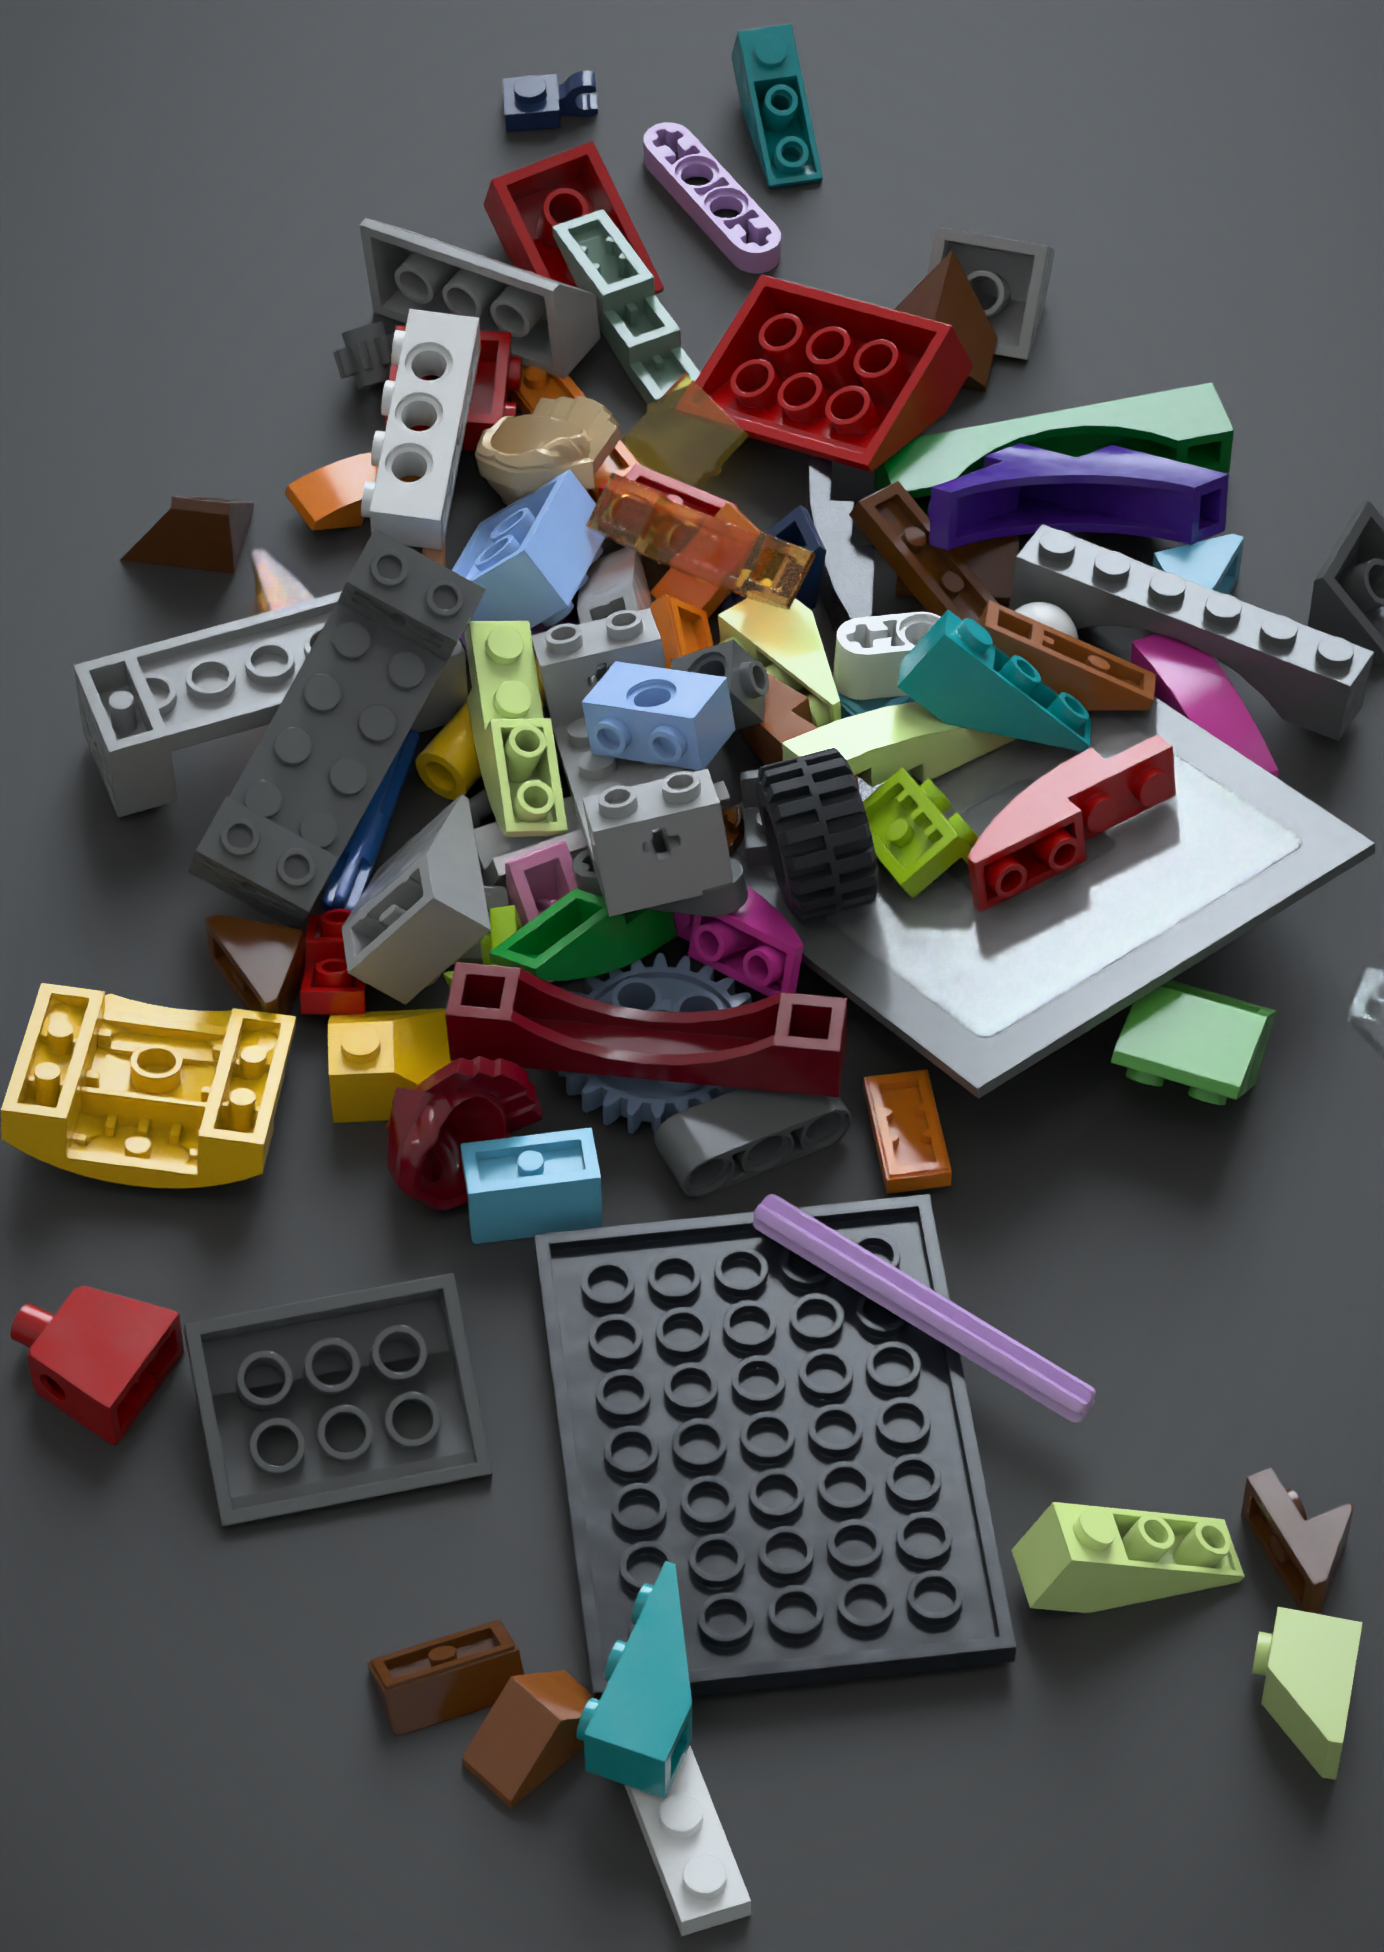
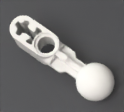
(873, 647)

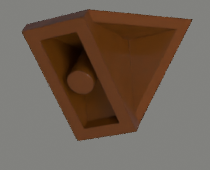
(950, 299)
(196, 535)

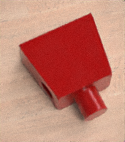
(99, 1356)

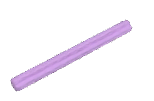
(925, 1308)

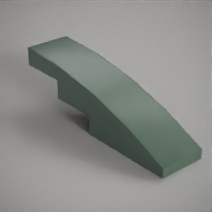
(627, 308)

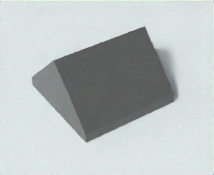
(1351, 584)

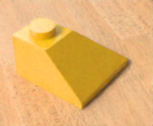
(377, 1054)

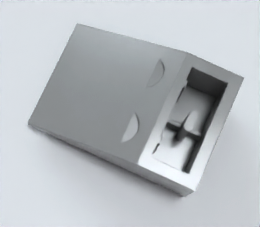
(420, 909)

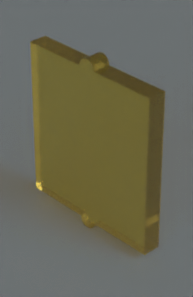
(684, 435)

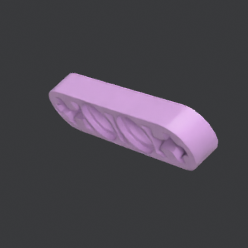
(701, 201)

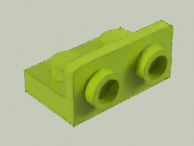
(913, 831)

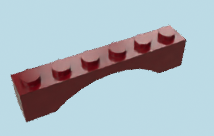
(765, 1045)

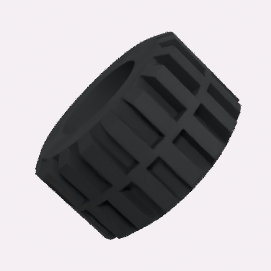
(817, 834)

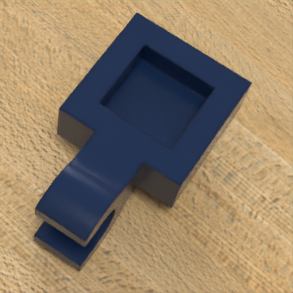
(540, 101)

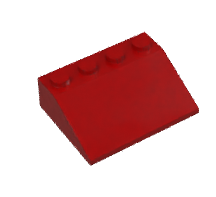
(833, 373)

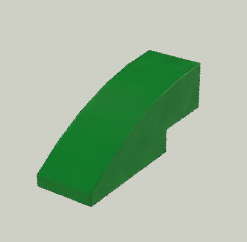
(581, 940)

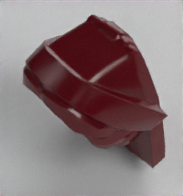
(453, 1107)

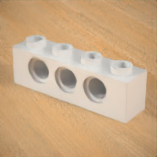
(420, 509)

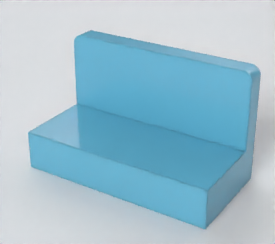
(532, 1185)

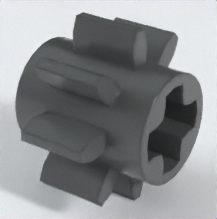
(366, 355)

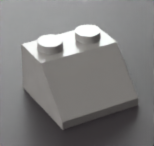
(1007, 279)

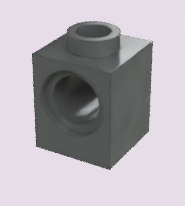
(745, 678)

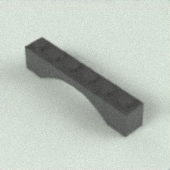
(1297, 669)

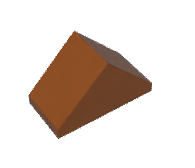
(527, 1734)

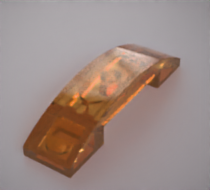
(700, 544)

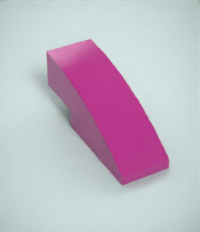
(1202, 693)

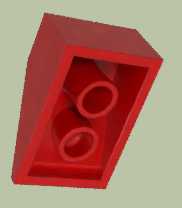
(551, 192)

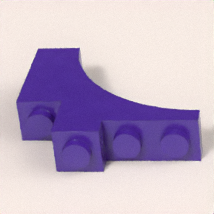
(1096, 492)

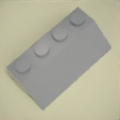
(547, 319)

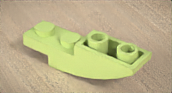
(510, 731)

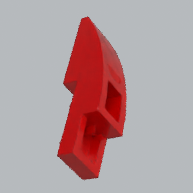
(1052, 818)

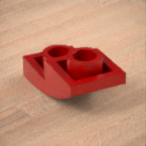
(326, 981)

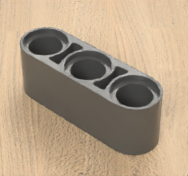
(746, 1136)

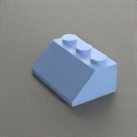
(533, 554)

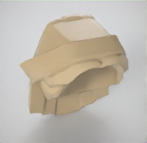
(535, 448)

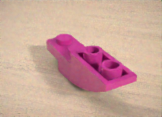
(746, 945)

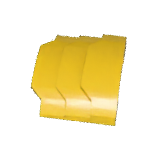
(146, 1089)

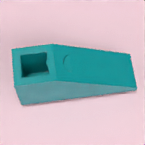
(776, 105)
(981, 688)
(645, 1712)

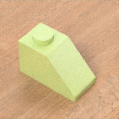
(1310, 1681)

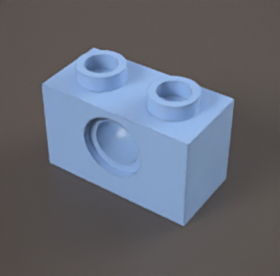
(658, 715)

